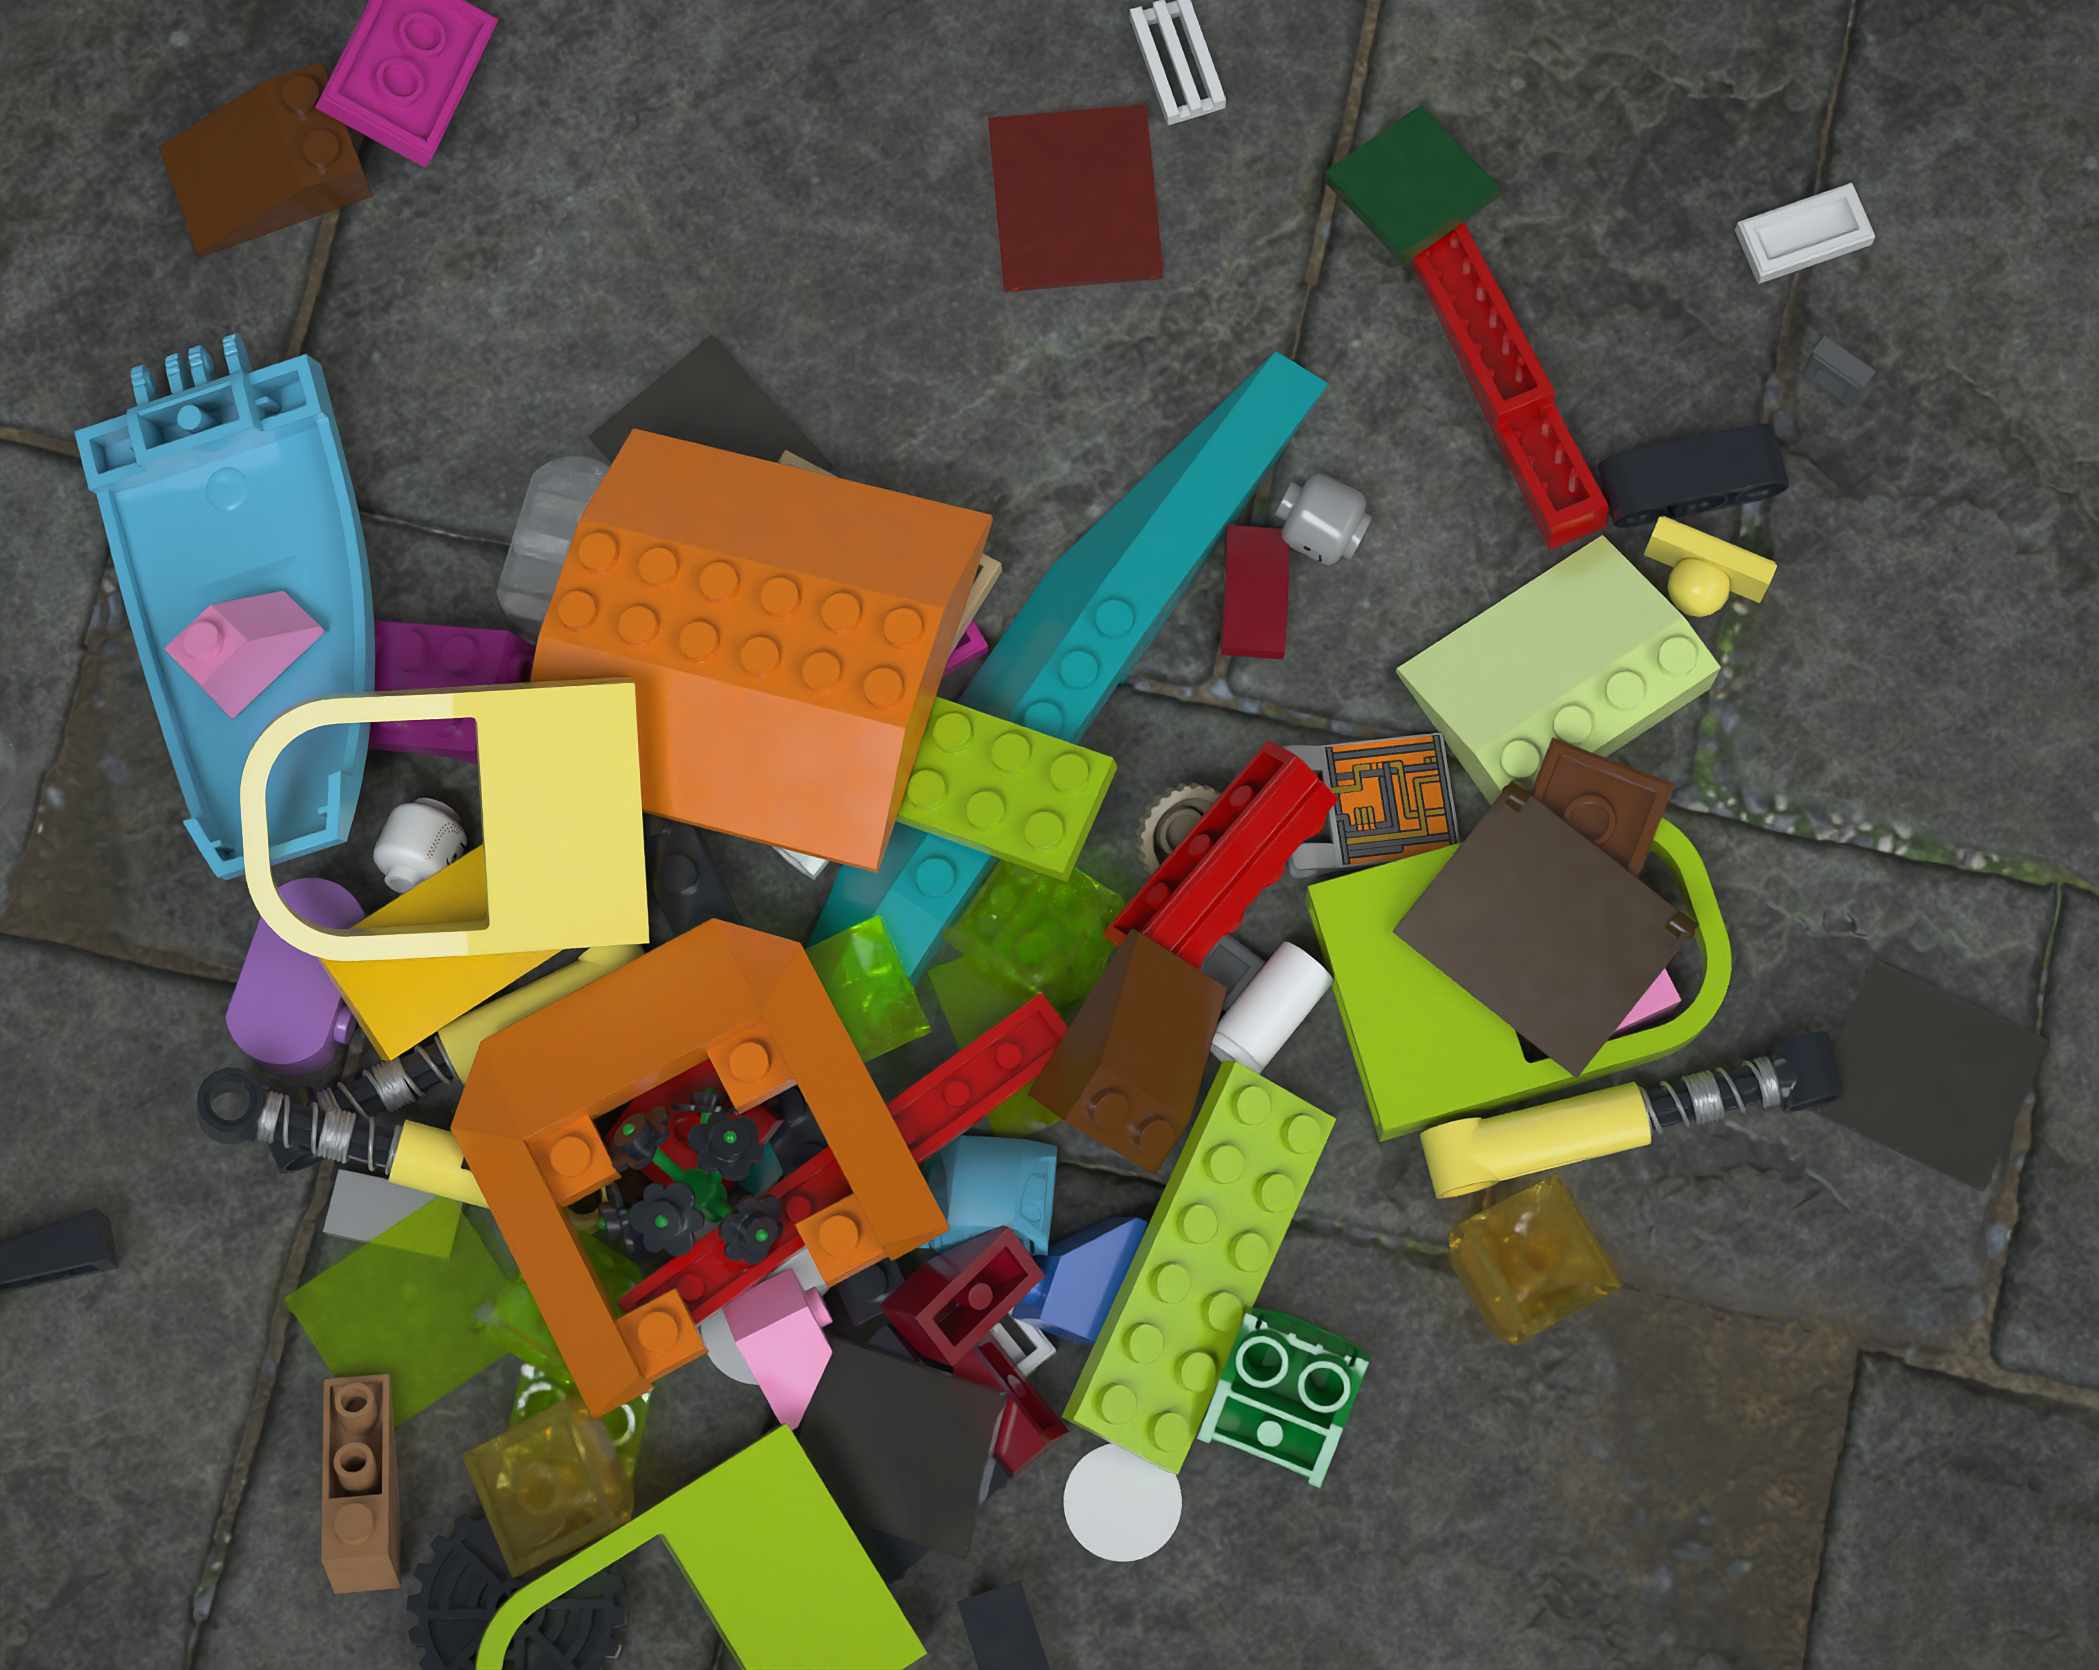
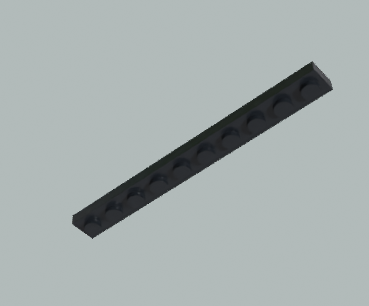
(690, 895)

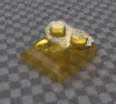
(1531, 1262)
(550, 1485)

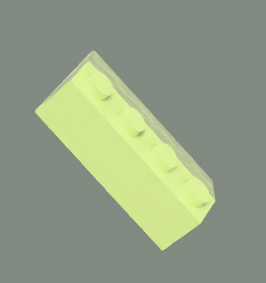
(1568, 658)

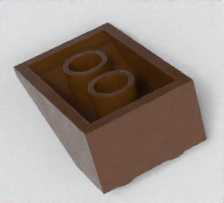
(263, 163)
(1135, 1053)

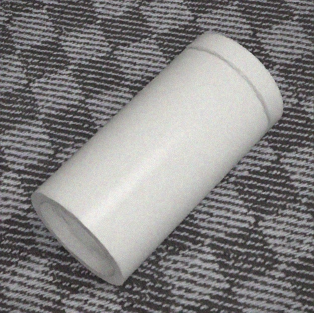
(1270, 1008)

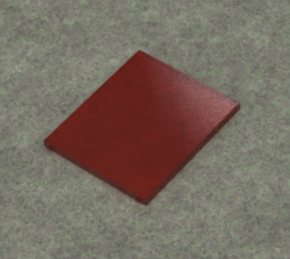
(1075, 198)

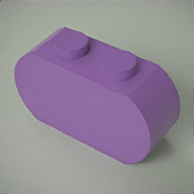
(284, 1001)

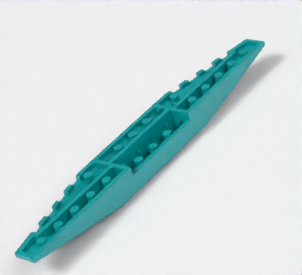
(1077, 644)

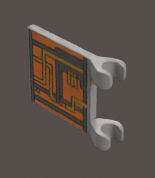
(1389, 804)

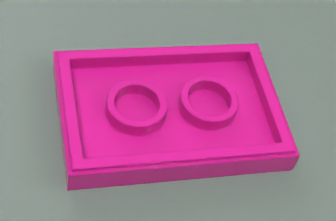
(407, 71)

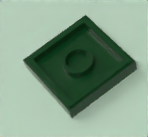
(1412, 184)

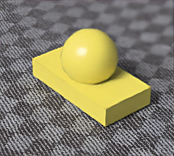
(1706, 568)

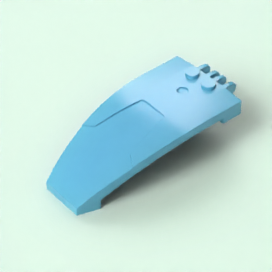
(227, 501)

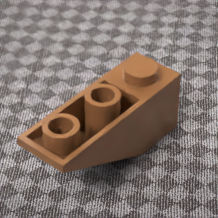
(360, 1486)

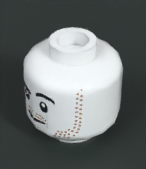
(418, 843)

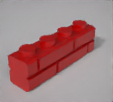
(1228, 856)

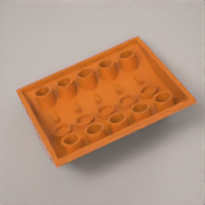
(771, 637)

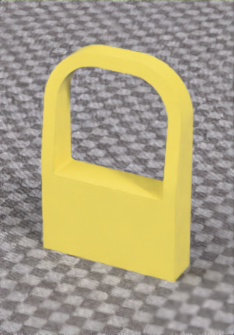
(553, 818)

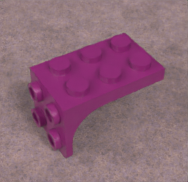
(438, 658)

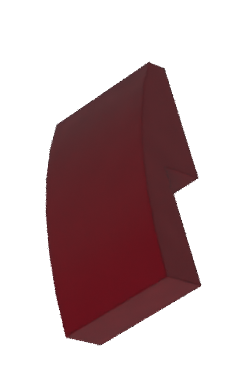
(1254, 593)

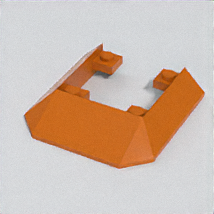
(702, 996)

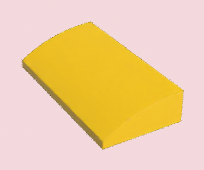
(414, 997)

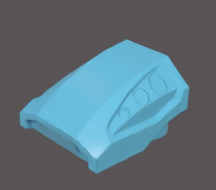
(991, 1185)

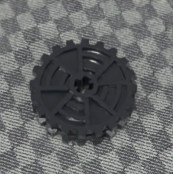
(471, 1583)

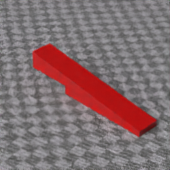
(1511, 389)

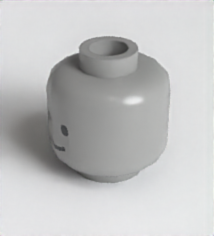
(1323, 518)

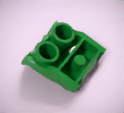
(1286, 1392)

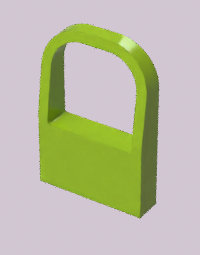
(1435, 1049)
(762, 1560)

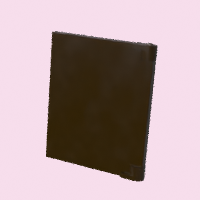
(1545, 929)

